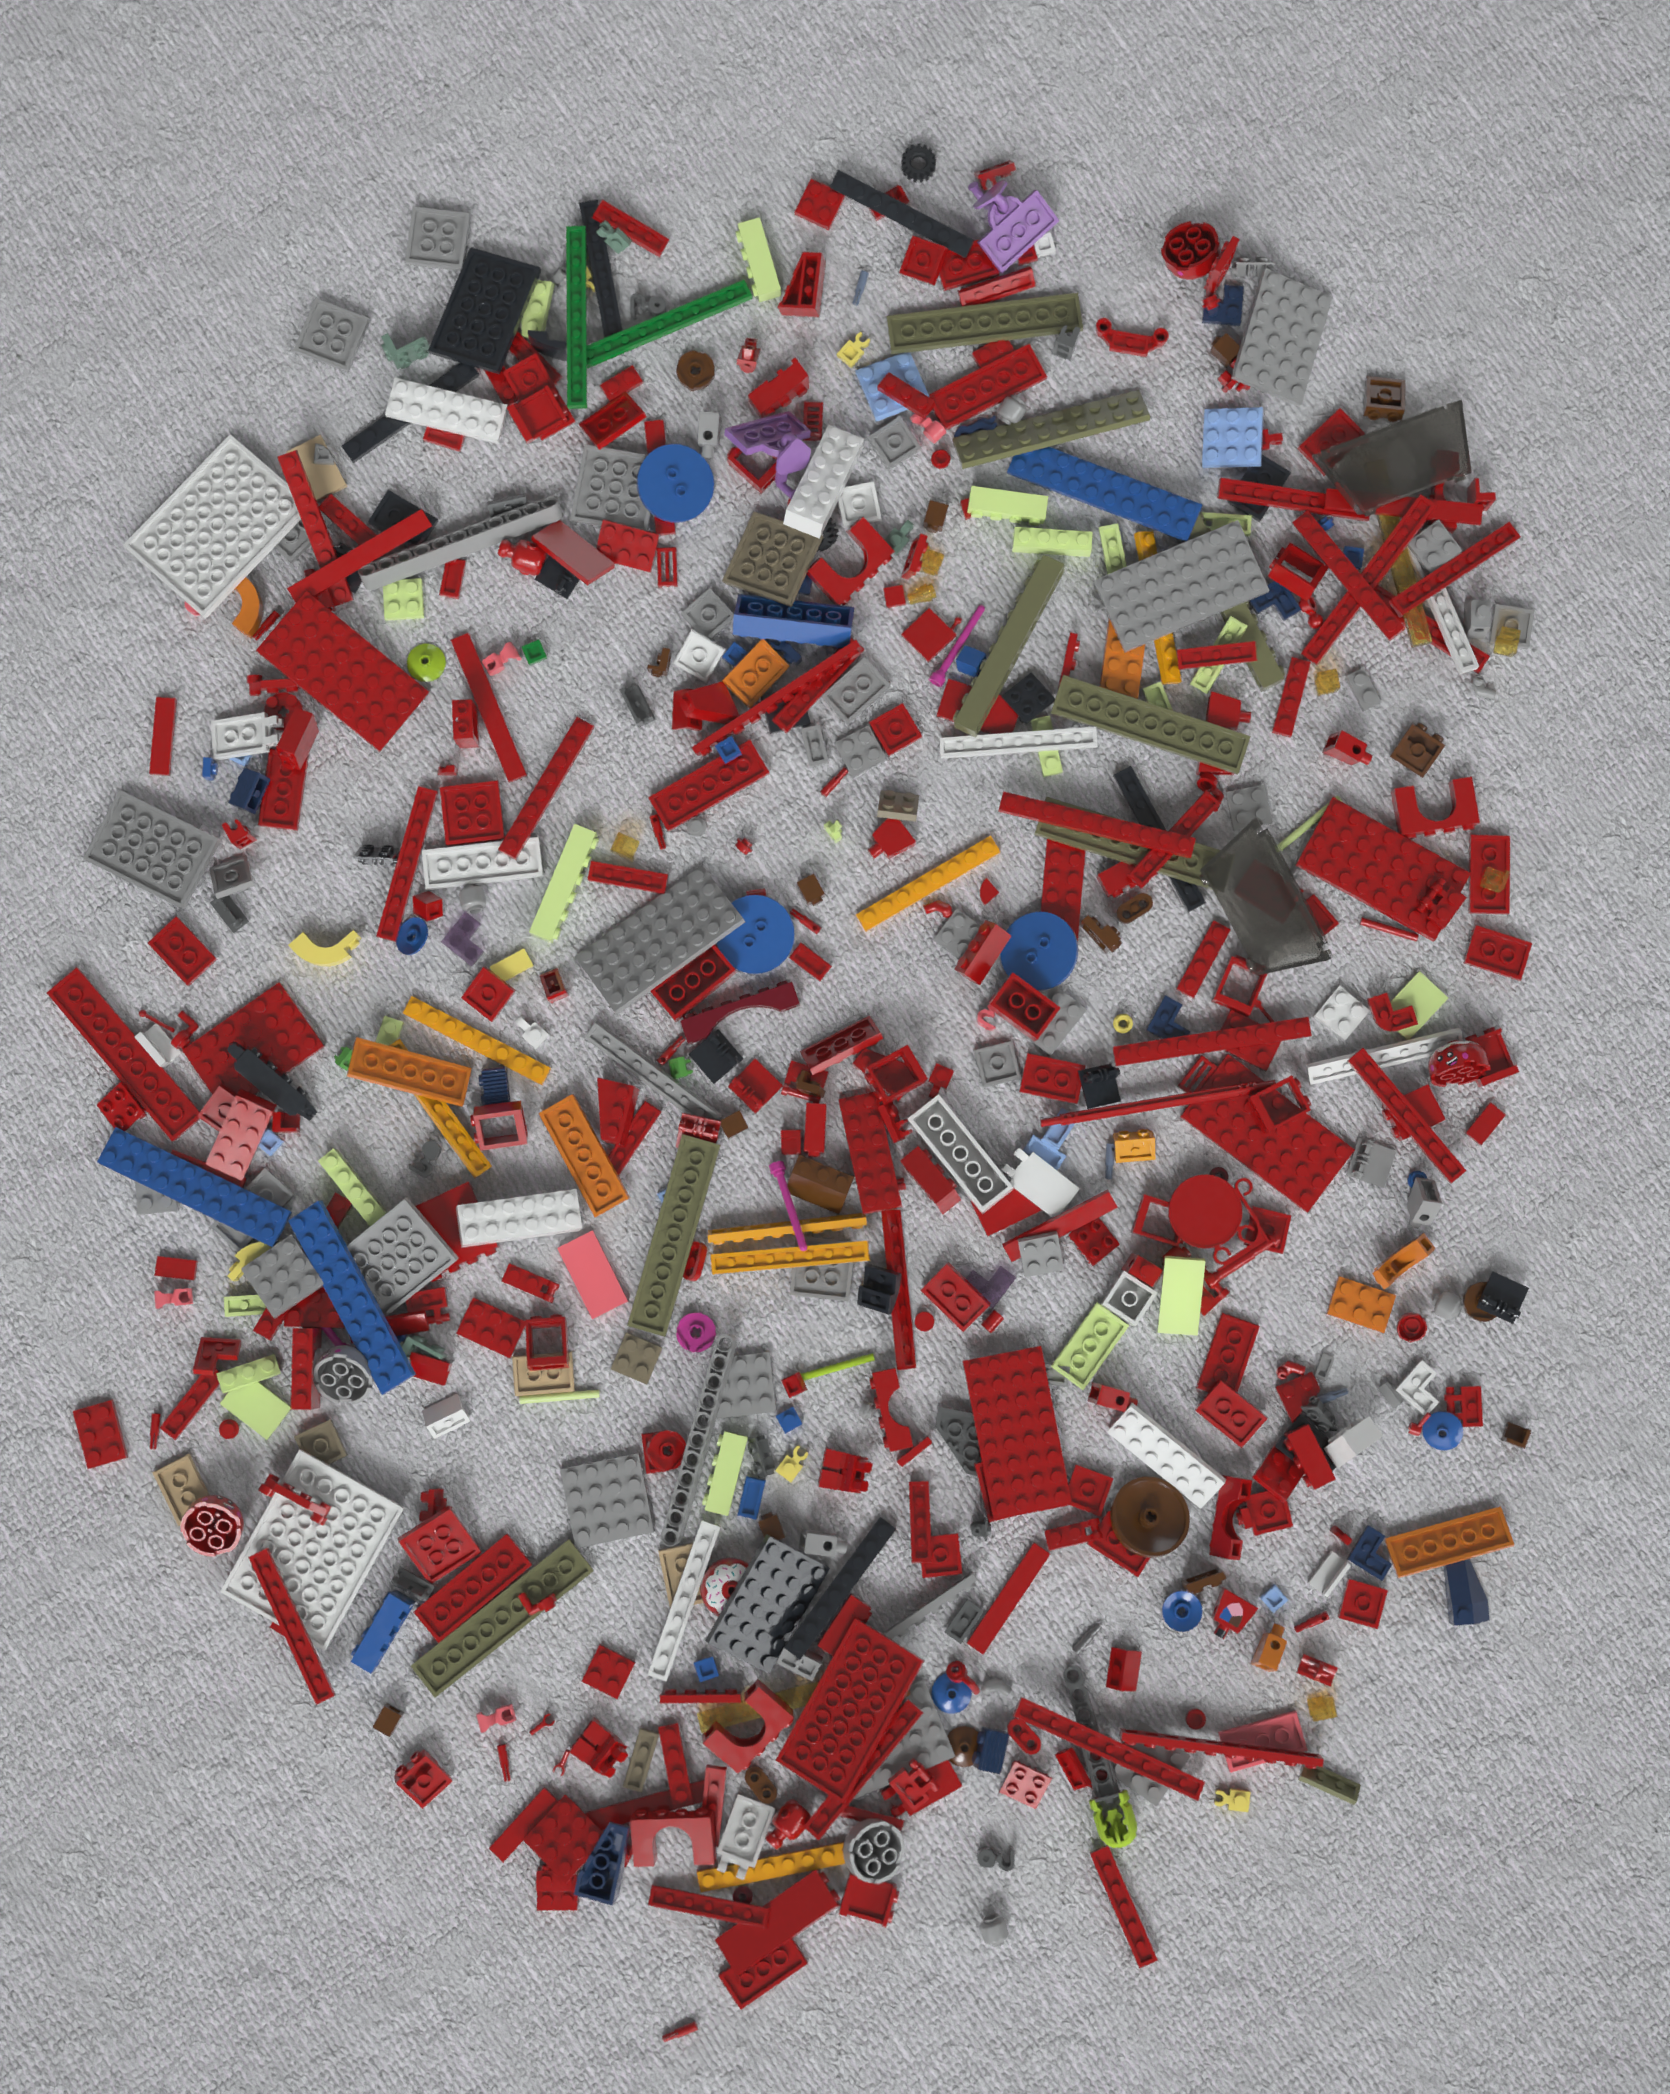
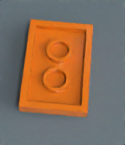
(755, 673)
(1361, 1304)

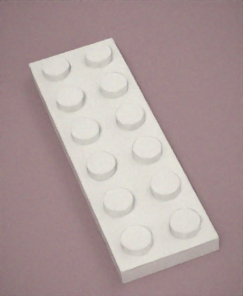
(446, 410)
(479, 864)
(1166, 1455)

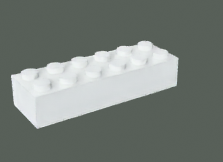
(823, 481)
(960, 1154)
(518, 1218)

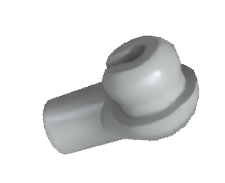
(558, 277)
(1480, 689)
(470, 1106)
(995, 1685)

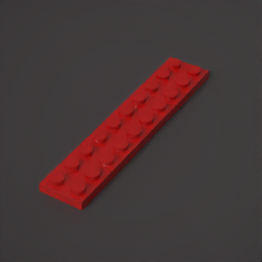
(124, 1054)

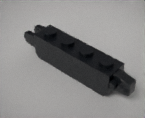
(270, 1081)

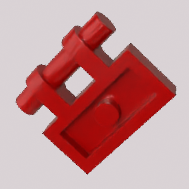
(1446, 907)
(430, 1300)
(1470, 1405)
(909, 1788)

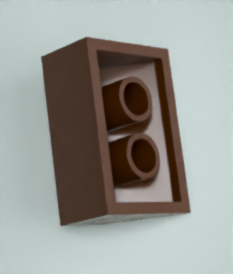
(819, 1184)

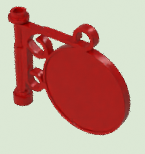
(1208, 1213)

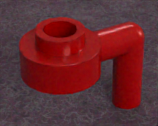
(1209, 782)
(181, 1040)
(545, 1604)
(961, 1676)

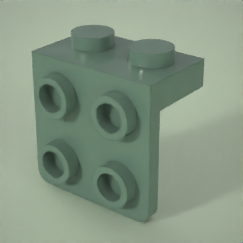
(407, 354)
(417, 1340)

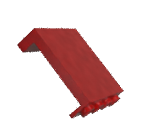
(442, 1216)

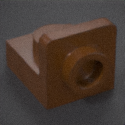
(663, 661)
(807, 1086)

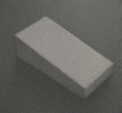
(1324, 1366)
(1390, 1394)

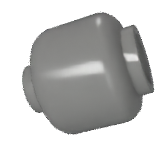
(1012, 410)
(472, 899)
(1447, 1305)
(994, 1930)

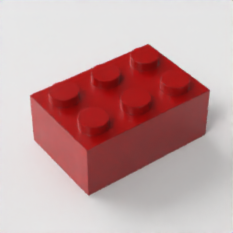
(1023, 1007)

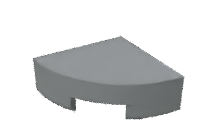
(322, 455)

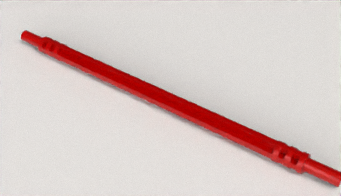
(1156, 1103)

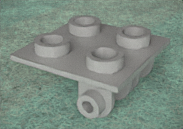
(1241, 262)
(1371, 1162)

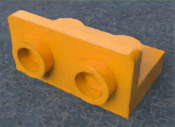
(1134, 1146)

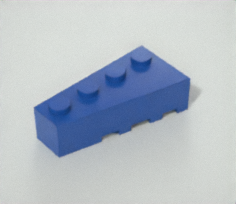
(382, 1631)

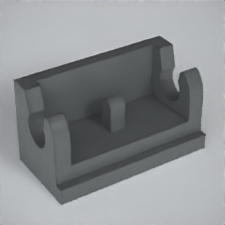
(1065, 345)
(637, 705)

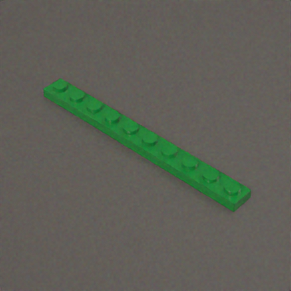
(576, 317)
(667, 323)

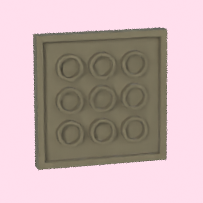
(771, 559)

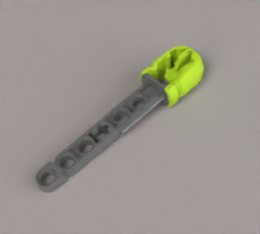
(1107, 1788)

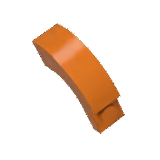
(251, 613)
(1402, 1260)

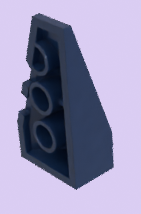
(1464, 1594)
(604, 1869)

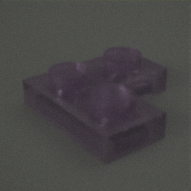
(459, 939)
(995, 1287)

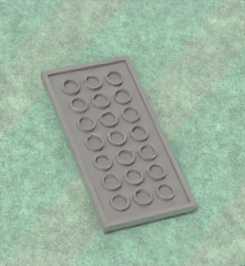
(1181, 586)
(659, 939)

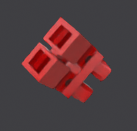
(852, 1471)
(605, 1754)

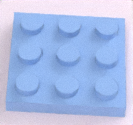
(870, 376)
(1232, 437)

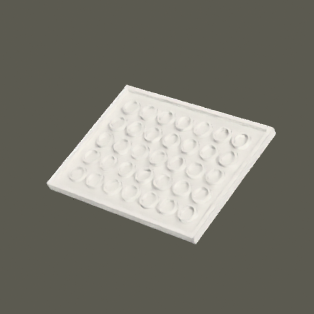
(216, 526)
(317, 1562)

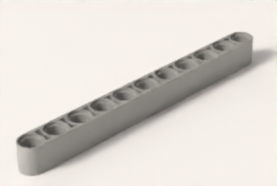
(461, 543)
(692, 1446)

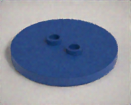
(675, 483)
(764, 937)
(1040, 950)

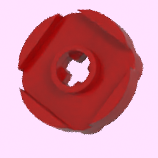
(277, 702)
(657, 1442)

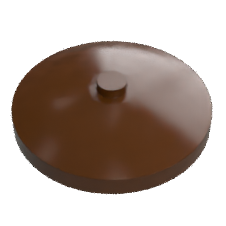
(1150, 1517)

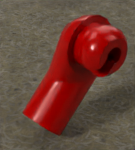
(939, 906)
(1288, 1368)

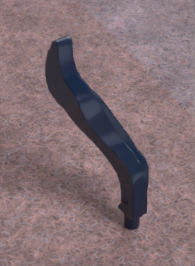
(983, 424)

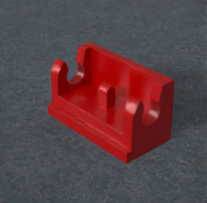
(241, 836)

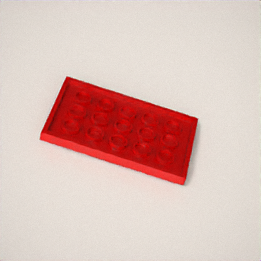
(267, 1023)

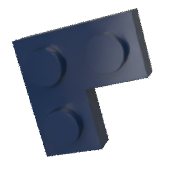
(1229, 311)
(1280, 598)
(1163, 1022)
(1365, 1554)

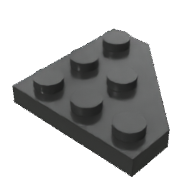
(960, 1435)

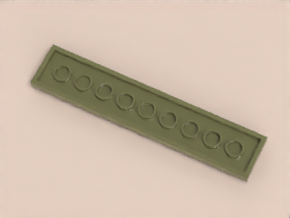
(983, 323)
(1051, 429)
(1150, 724)
(1176, 867)
(673, 1235)
(500, 1619)

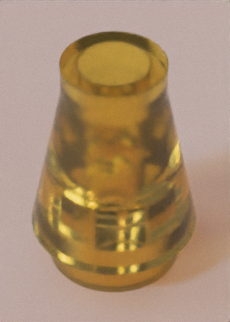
(922, 594)

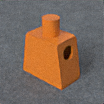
(1265, 1656)

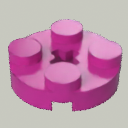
(698, 1321)

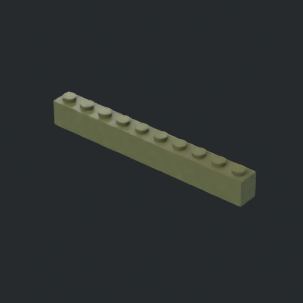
(1008, 646)
(1265, 670)

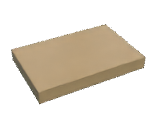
(322, 478)
(542, 1381)
(180, 1485)
(673, 1564)

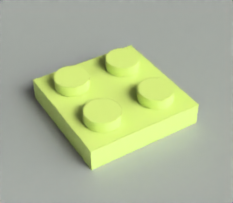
(403, 600)

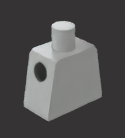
(709, 425)
(1477, 616)
(1423, 1202)
(812, 1543)

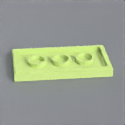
(1181, 1295)
(1090, 1345)

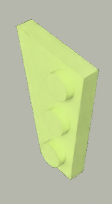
(537, 308)

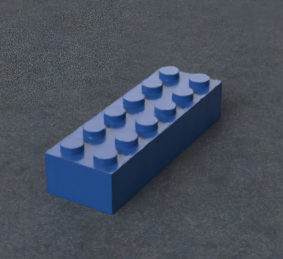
(801, 623)

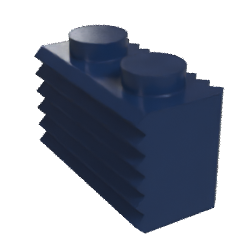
(249, 790)
(494, 1086)
(990, 1750)

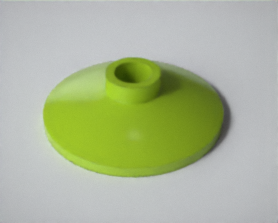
(429, 671)

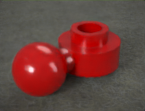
(1309, 607)

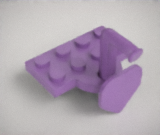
(1016, 227)
(776, 436)

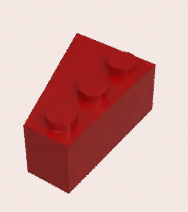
(805, 289)
(779, 390)
(891, 1076)
(616, 1110)
(931, 1179)

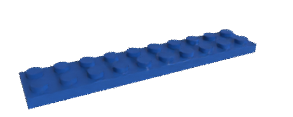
(1107, 491)
(194, 1187)
(352, 1297)

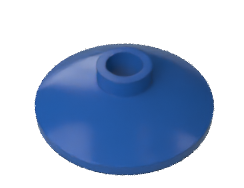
(412, 936)
(1443, 1421)
(1187, 1620)
(941, 1699)

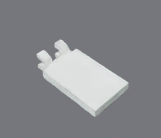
(244, 735)
(1041, 1183)
(744, 1834)

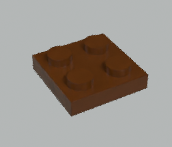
(1196, 1583)

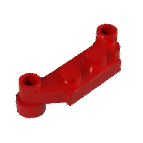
(1130, 342)
(257, 685)
(303, 1499)

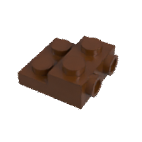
(1384, 398)
(1418, 749)
(1105, 938)

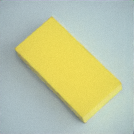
(512, 965)

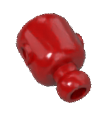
(524, 556)
(788, 1823)

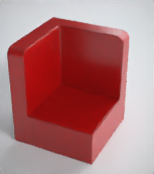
(427, 906)
(286, 1124)
(791, 1142)

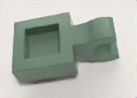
(614, 238)
(898, 539)

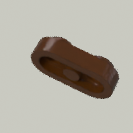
(1132, 906)
(760, 1785)

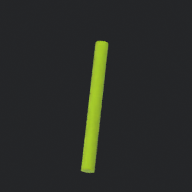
(837, 1366)

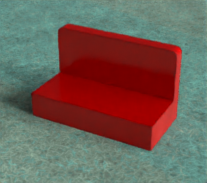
(1474, 495)
(679, 719)
(430, 1368)
(1123, 1669)

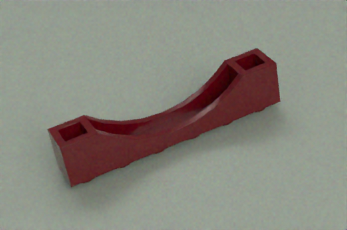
(700, 1026)

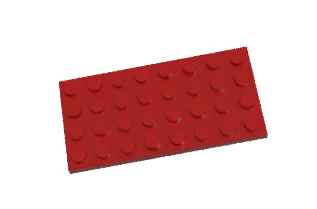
(342, 671)
(1377, 866)
(1292, 1159)
(1017, 1432)
(850, 1710)

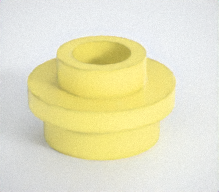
(1129, 1023)

